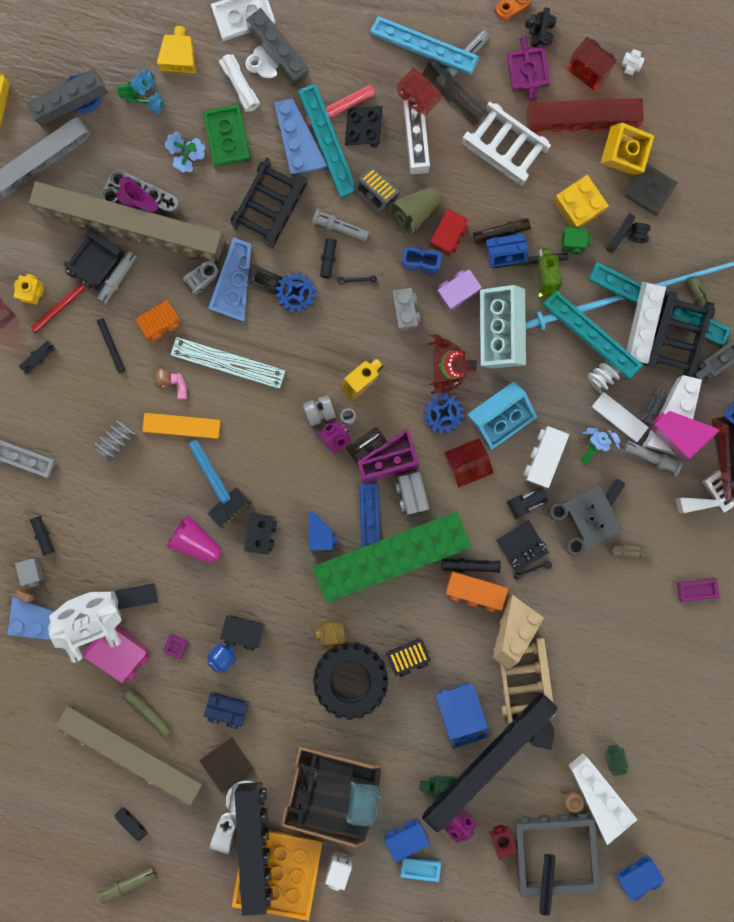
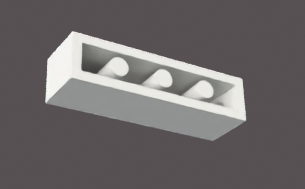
(416, 140)
(645, 321)

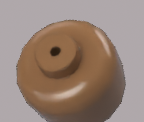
(162, 378)

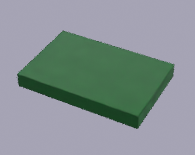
(226, 135)

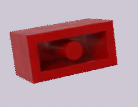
(448, 232)

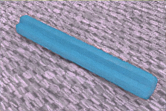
(209, 471)

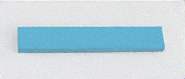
(424, 45)

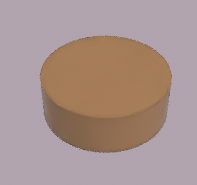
(25, 594)
(574, 802)

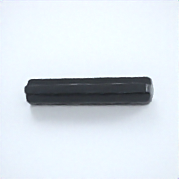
(547, 884)

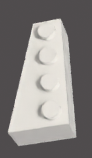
(680, 400)
(604, 804)

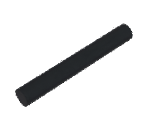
(111, 346)

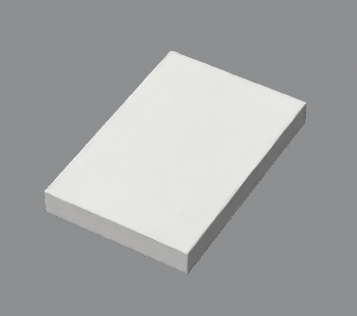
(232, 15)

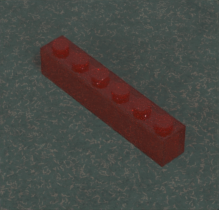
(583, 114)

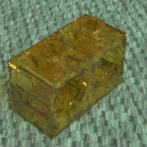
(331, 632)

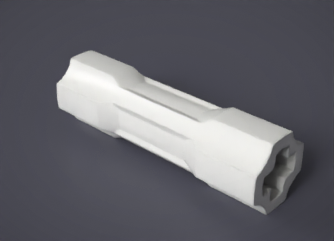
(245, 93)

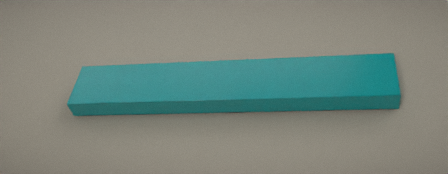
(327, 140)
(592, 335)

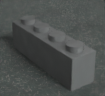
(277, 46)
(67, 97)

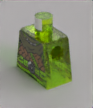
(548, 273)

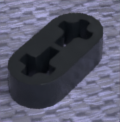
(131, 824)

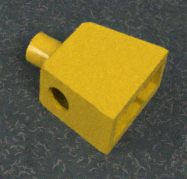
(177, 52)

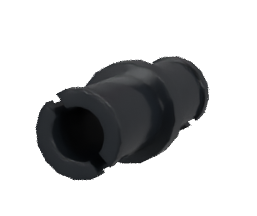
(328, 258)
(37, 357)
(42, 535)

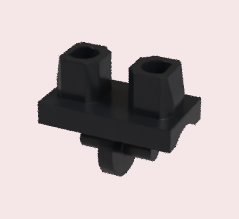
(538, 26)

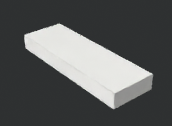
(619, 417)

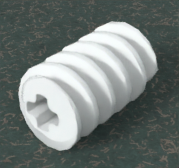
(602, 376)

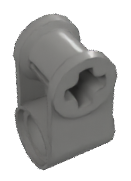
(200, 277)

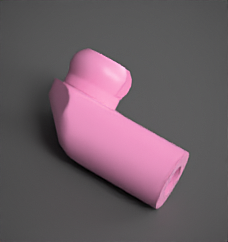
(181, 385)

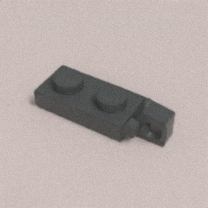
(716, 362)

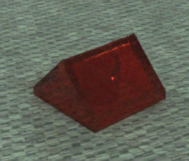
(469, 462)

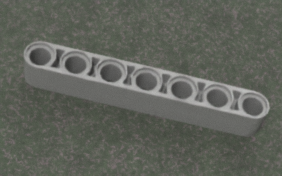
(42, 155)

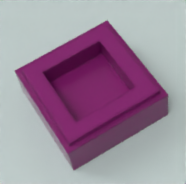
(175, 646)

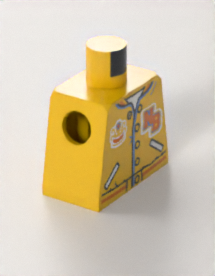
(357, 383)

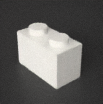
(339, 870)

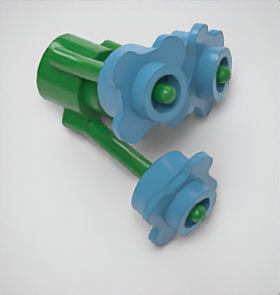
(139, 85)

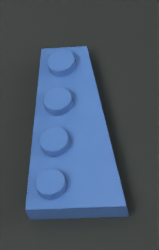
(299, 144)

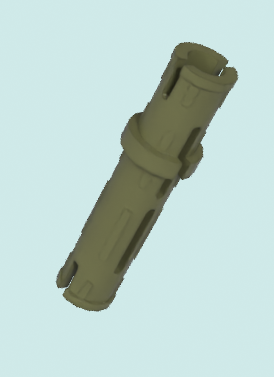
(147, 712)
(127, 885)

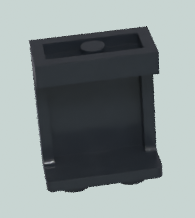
(93, 260)

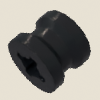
(640, 232)

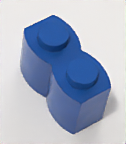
(425, 261)

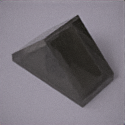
(263, 280)

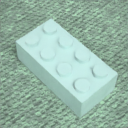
(503, 327)

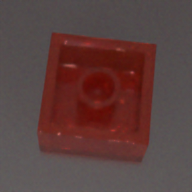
(591, 63)

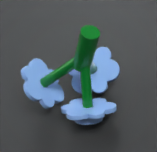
(194, 150)
(599, 441)

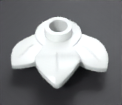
(266, 66)

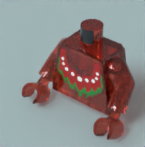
(449, 364)

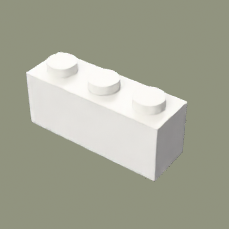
(545, 457)

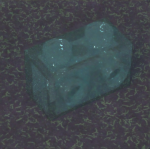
(363, 804)

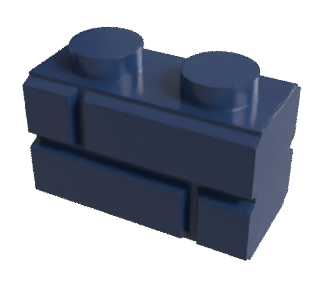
(226, 710)

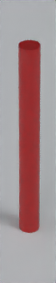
(58, 307)

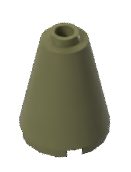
(414, 209)

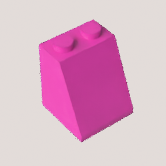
(682, 433)
(118, 660)

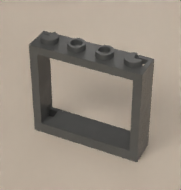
(559, 886)

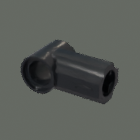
(524, 503)

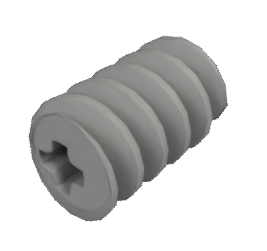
(113, 440)

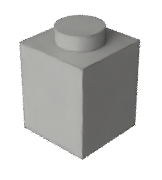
(30, 572)

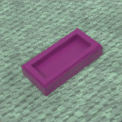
(698, 590)

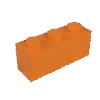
(476, 591)

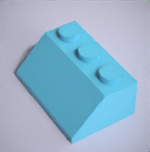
(503, 415)

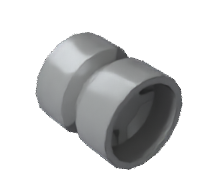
(313, 414)

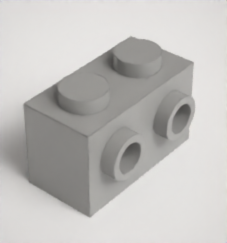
(404, 307)

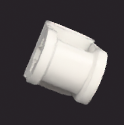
(223, 835)

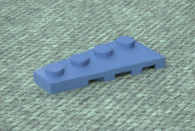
(231, 288)
(29, 620)

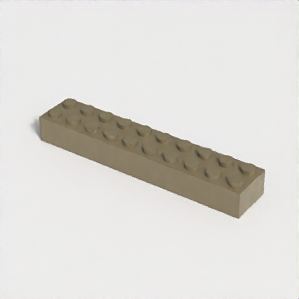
(127, 222)

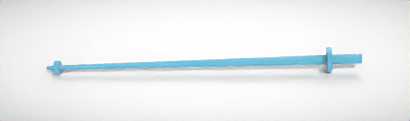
(540, 320)

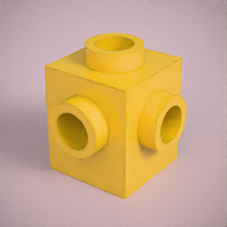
(28, 289)

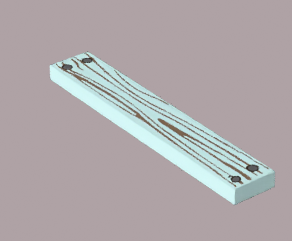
(228, 363)

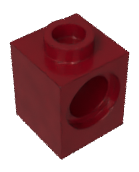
(506, 849)

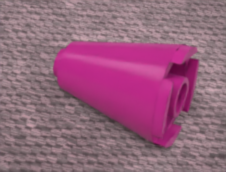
(194, 541)

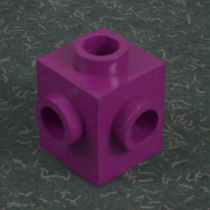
(334, 436)
(461, 827)

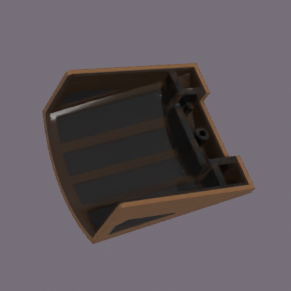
(322, 795)

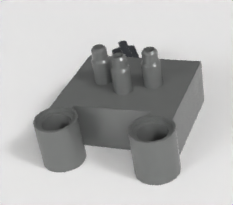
(591, 516)

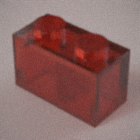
(419, 92)

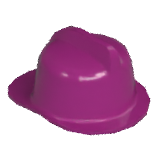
(133, 196)

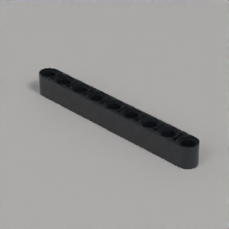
(489, 762)

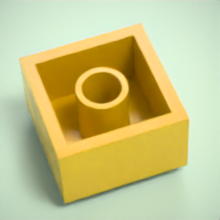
(627, 149)
(580, 203)

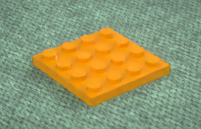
(294, 874)

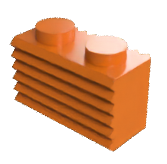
(158, 321)

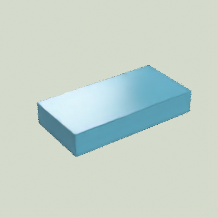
(420, 869)

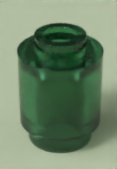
(616, 760)

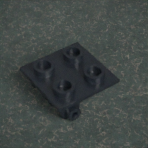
(364, 126)
(522, 546)

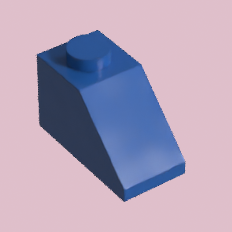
(320, 534)

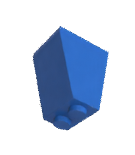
(462, 715)

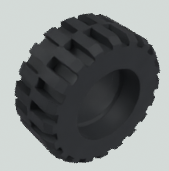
(369, 699)

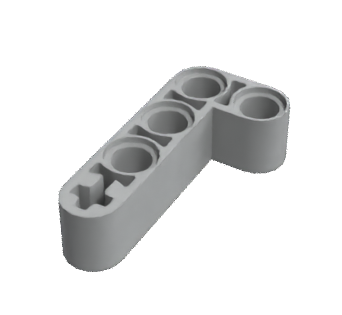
(111, 189)

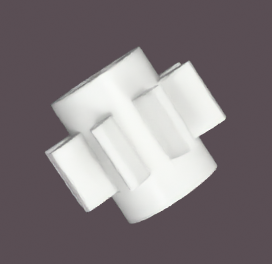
(632, 62)

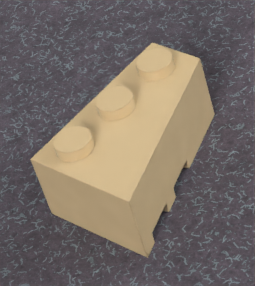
(516, 631)

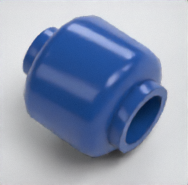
(221, 658)

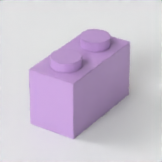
(458, 290)

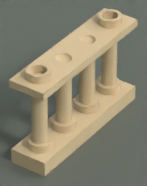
(539, 667)

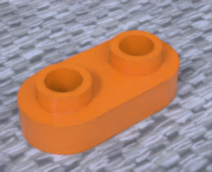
(515, 7)

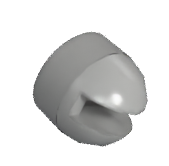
(346, 413)

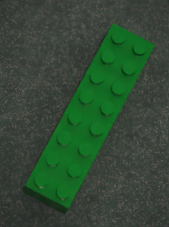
(391, 557)

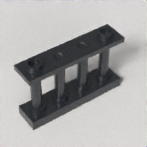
(279, 218)
(665, 320)

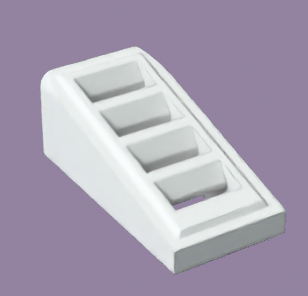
(712, 490)
(687, 505)

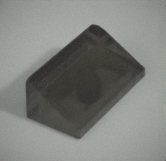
(366, 444)

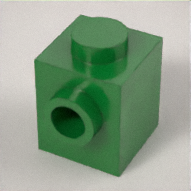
(575, 240)

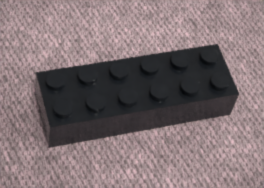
(253, 849)

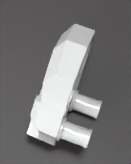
(85, 621)

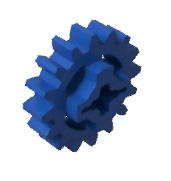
(302, 288)
(451, 417)

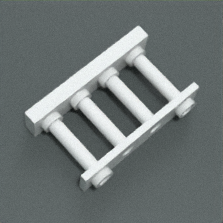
(503, 162)

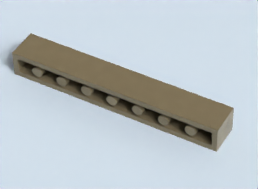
(130, 754)

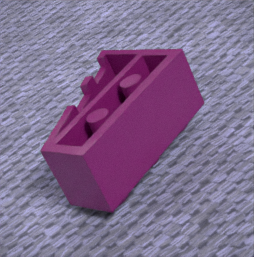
(390, 459)

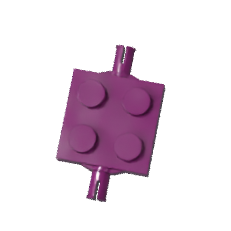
(528, 68)

